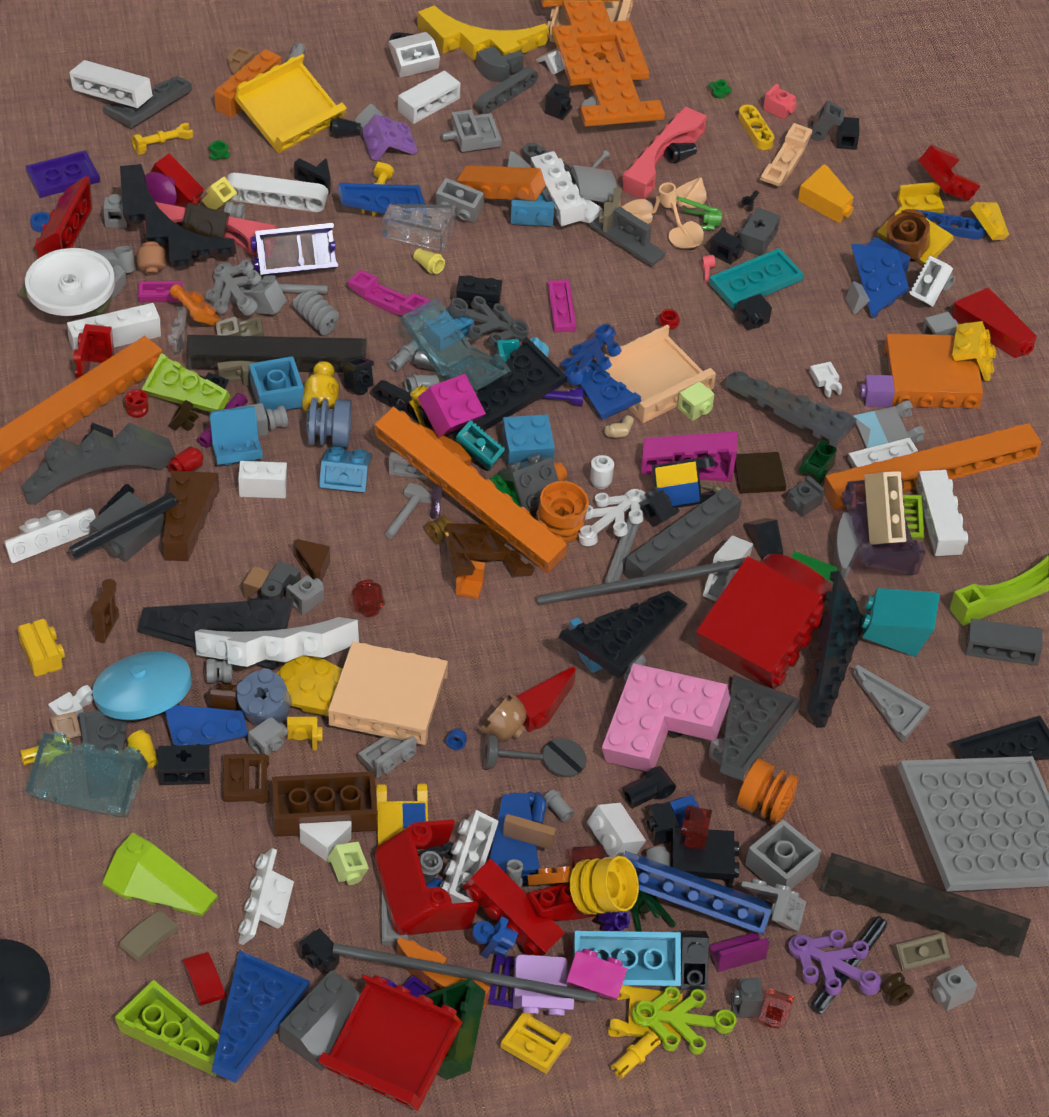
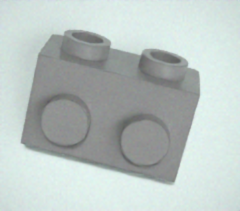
(387, 754)

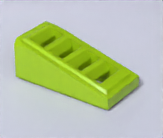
(915, 501)

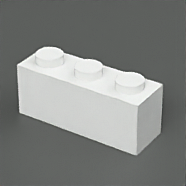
(429, 97)

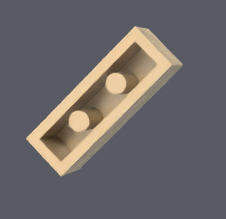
(885, 508)

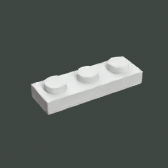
(881, 452)

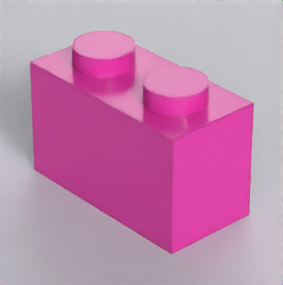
(596, 974)

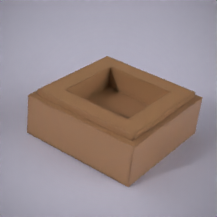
(66, 724)

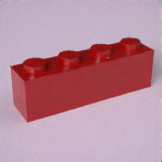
(505, 899)

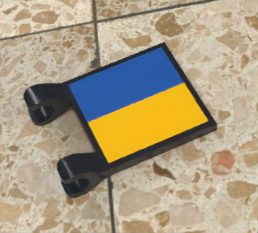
(682, 480)

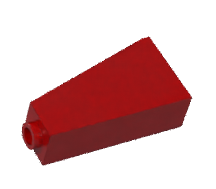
(1005, 327)

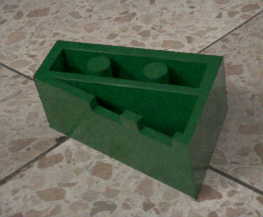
(468, 1001)

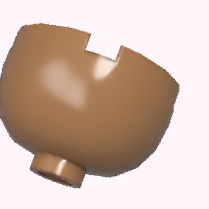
(506, 720)

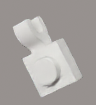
(69, 703)

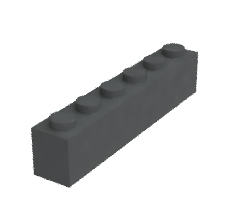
(684, 535)

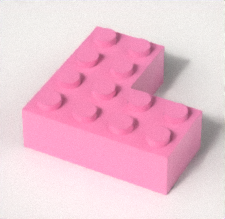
(658, 703)

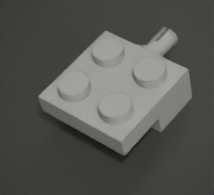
(473, 131)

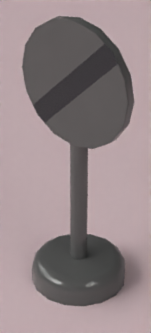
(559, 755)

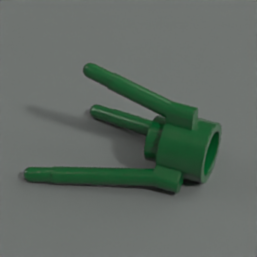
(646, 903)

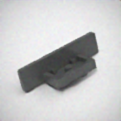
(631, 235)

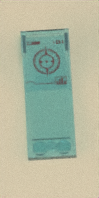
(448, 347)

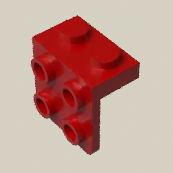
(94, 346)

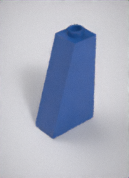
(506, 848)

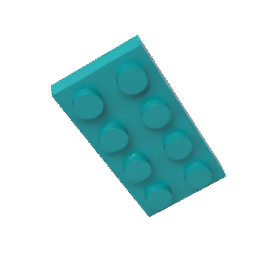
(757, 276)

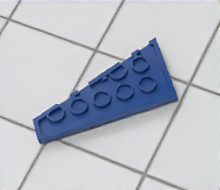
(255, 1008)

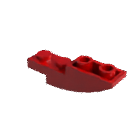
(556, 903)

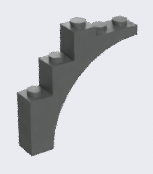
(97, 451)

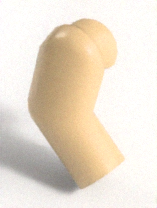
(619, 430)

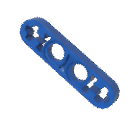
(947, 220)

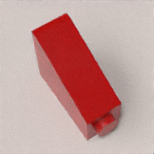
(186, 187)

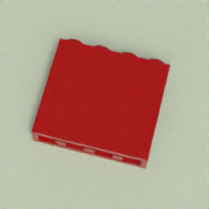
(393, 1042)

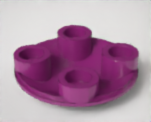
(161, 188)

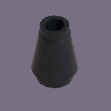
(343, 127)
(679, 151)

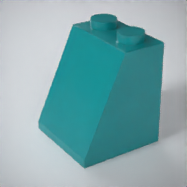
(900, 618)

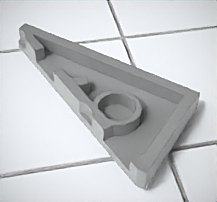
(897, 707)

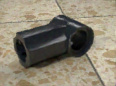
(654, 784)

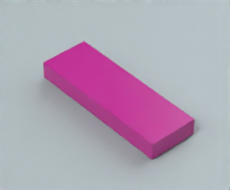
(561, 306)

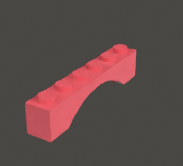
(684, 128)
(237, 228)

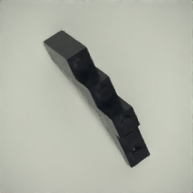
(183, 244)

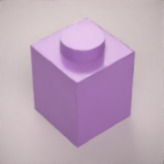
(878, 390)

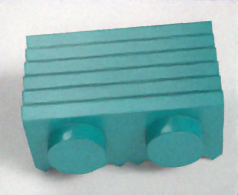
(480, 445)

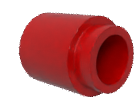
(186, 460)

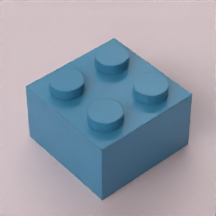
(276, 383)
(527, 436)

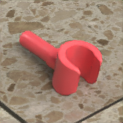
(707, 263)

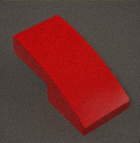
(204, 978)

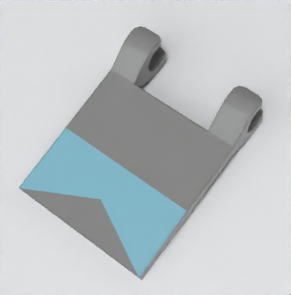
(886, 426)

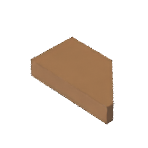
(239, 58)

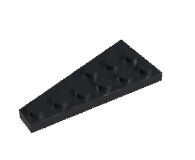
(624, 635)
(837, 641)

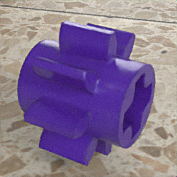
(614, 921)

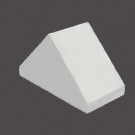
(324, 836)

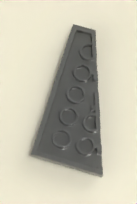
(795, 408)
(752, 724)

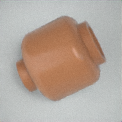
(151, 258)

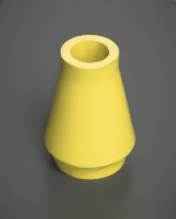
(429, 260)

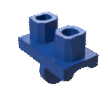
(498, 938)

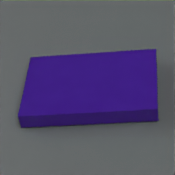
(59, 173)

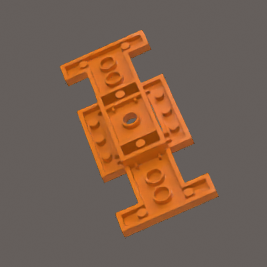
(594, 37)

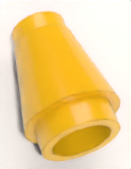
(143, 742)

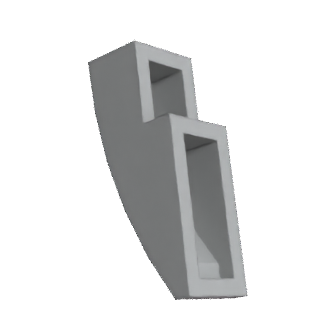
(846, 546)

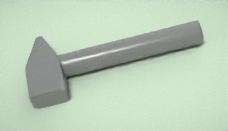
(299, 288)
(416, 494)

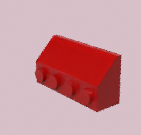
(66, 219)

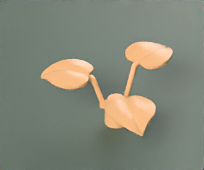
(686, 235)

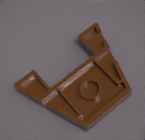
(480, 542)

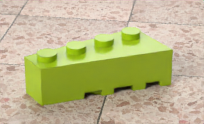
(170, 1027)

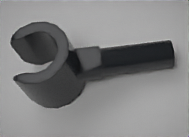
(749, 200)

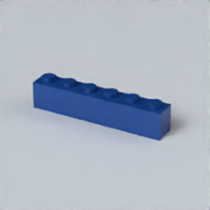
(701, 894)

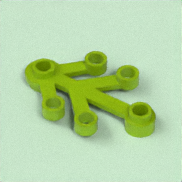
(681, 1019)

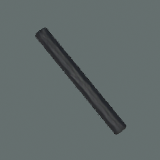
(122, 525)
(870, 936)

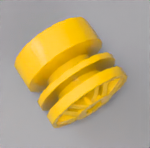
(604, 885)

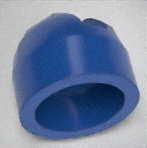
(460, 742)

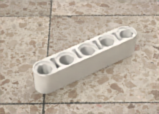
(278, 192)

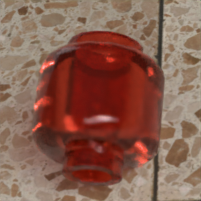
(368, 598)

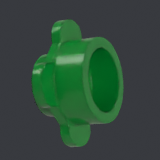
(720, 88)
(219, 150)

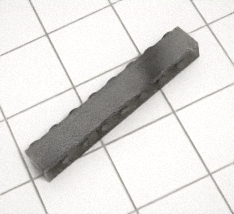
(206, 351)
(925, 905)

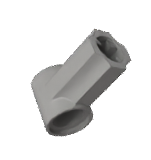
(120, 256)

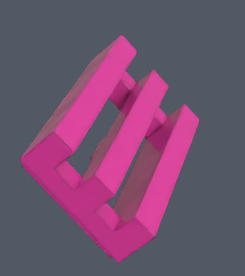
(157, 291)

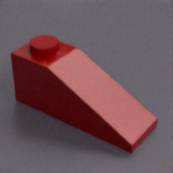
(545, 698)

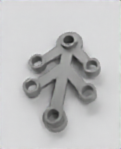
(224, 274)

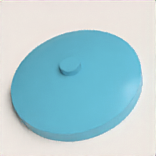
(142, 685)

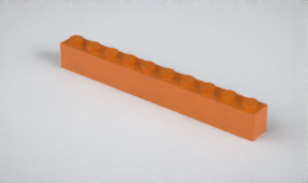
(77, 400)
(957, 458)
(471, 489)

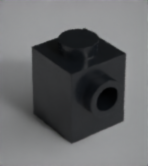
(753, 312)

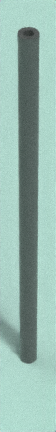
(640, 581)

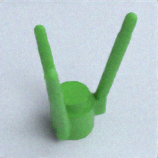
(710, 215)

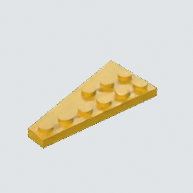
(311, 683)

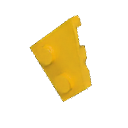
(991, 219)

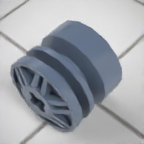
(329, 422)

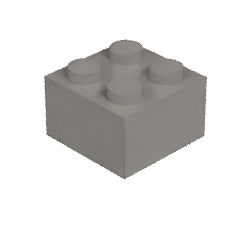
(783, 856)

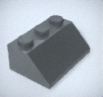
(319, 1018)

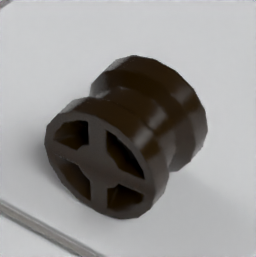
(897, 989)

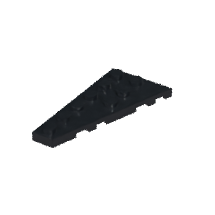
(529, 379)
(181, 621)

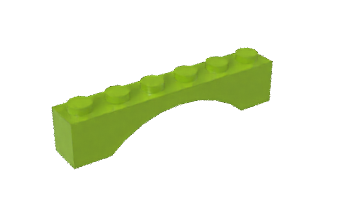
(983, 600)

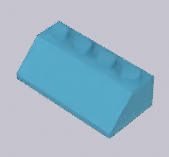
(649, 956)

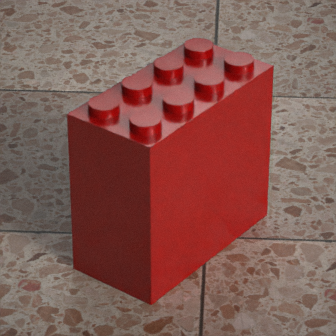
(760, 623)

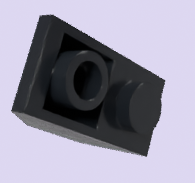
(694, 959)

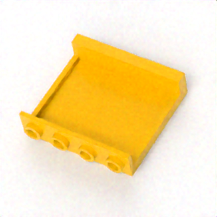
(287, 104)

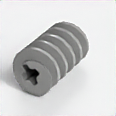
(316, 311)

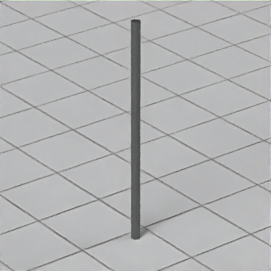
(466, 973)

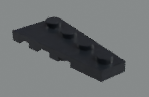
(1014, 740)

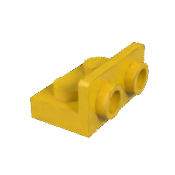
(921, 197)

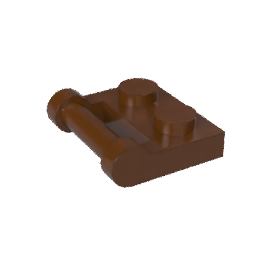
(105, 611)
(237, 778)

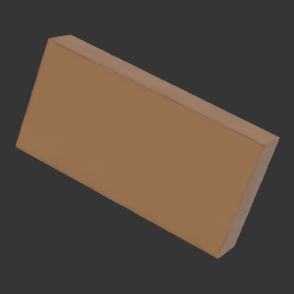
(529, 831)

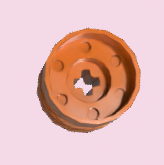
(563, 509)
(763, 789)

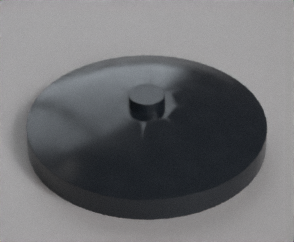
(23, 986)

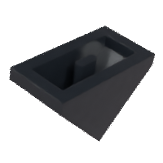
(765, 536)

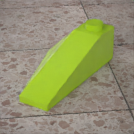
(151, 875)

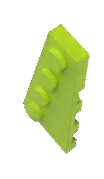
(176, 384)

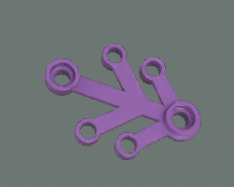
(833, 960)

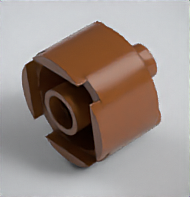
(909, 233)

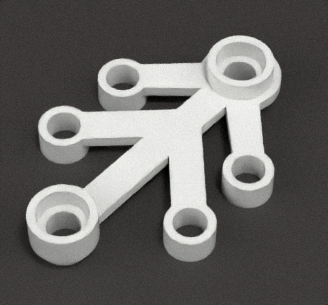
(630, 500)

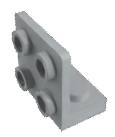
(787, 909)

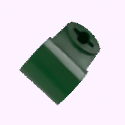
(819, 461)

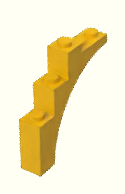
(453, 34)

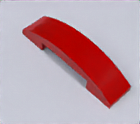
(798, 572)

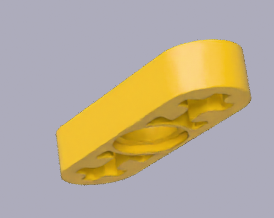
(756, 120)

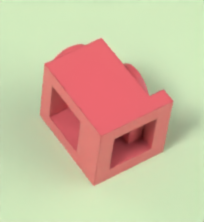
(779, 102)

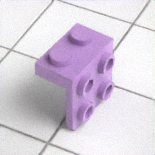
(546, 970)

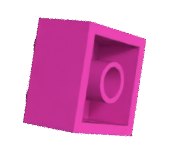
(451, 405)

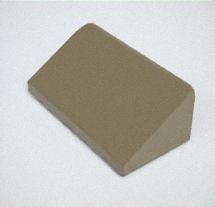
(921, 951)

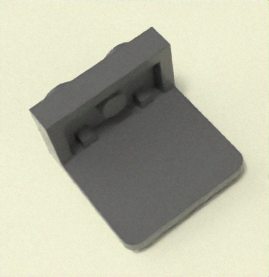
(530, 479)

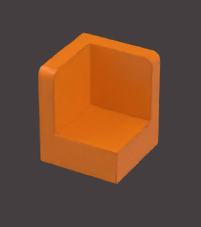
(471, 585)

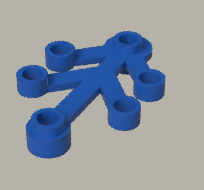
(603, 335)

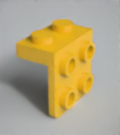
(974, 342)

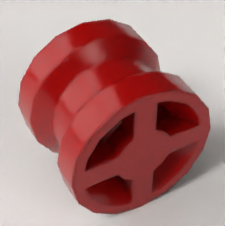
(136, 403)

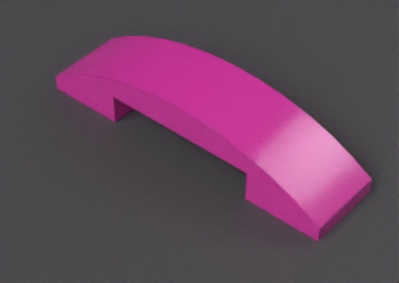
(383, 297)

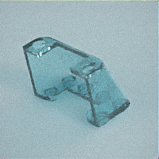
(86, 776)

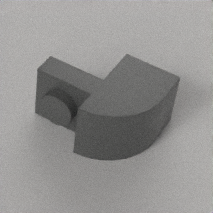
(498, 67)

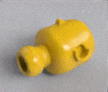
(321, 386)

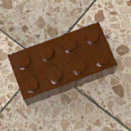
(324, 799)

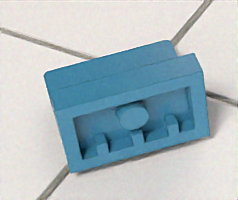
(345, 469)

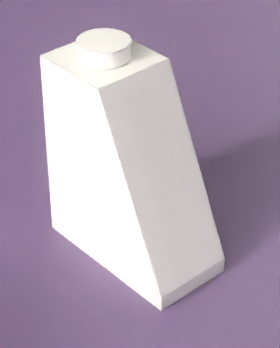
(733, 549)

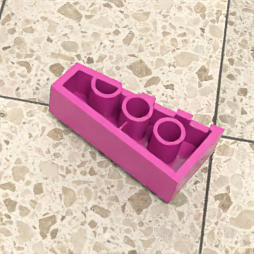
(667, 449)

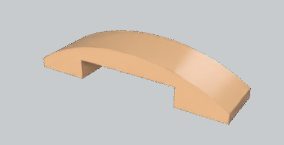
(788, 156)

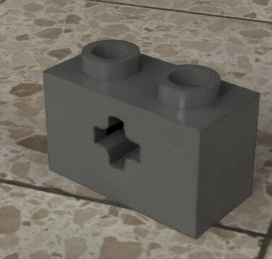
(759, 231)

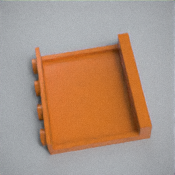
(929, 375)

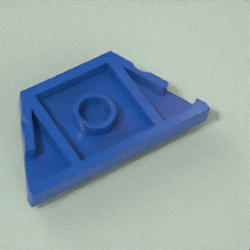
(880, 275)

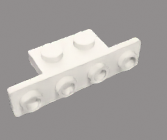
(48, 532)
(267, 899)

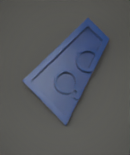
(605, 393)
(204, 725)

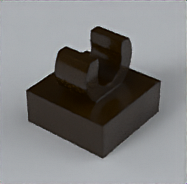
(182, 416)

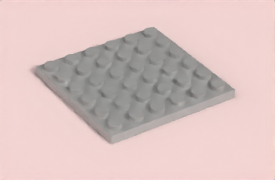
(982, 820)

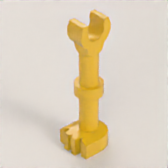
(140, 143)
(382, 172)

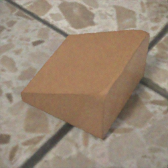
(254, 581)

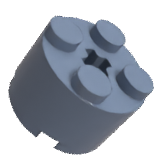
(263, 697)

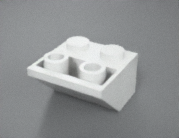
(414, 54)

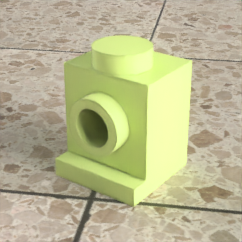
(348, 862)

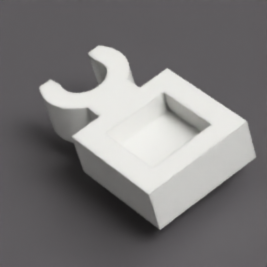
(826, 375)

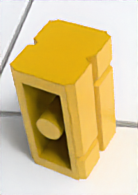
(40, 647)

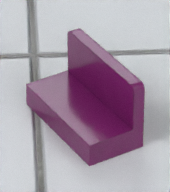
(738, 951)

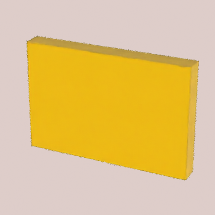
(938, 238)

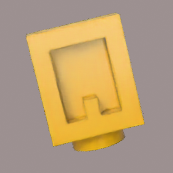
(304, 728)

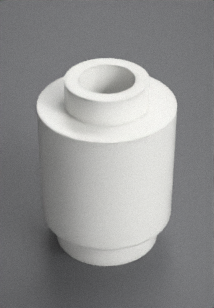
(601, 471)

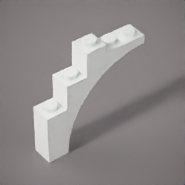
(278, 645)

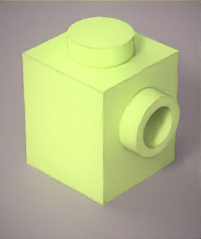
(696, 401)

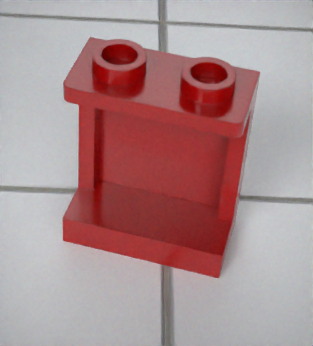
(939, 166)

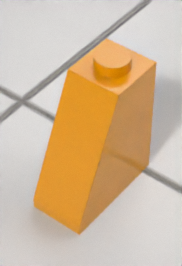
(826, 195)

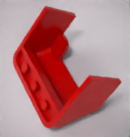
(409, 901)

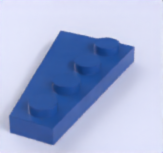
(378, 196)

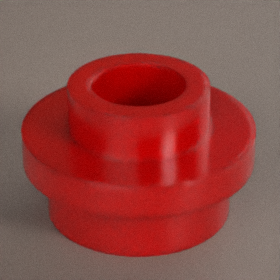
(669, 317)

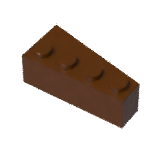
(184, 521)

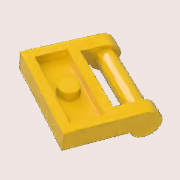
(532, 1047)

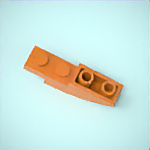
(434, 980)

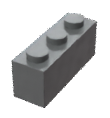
(1004, 642)

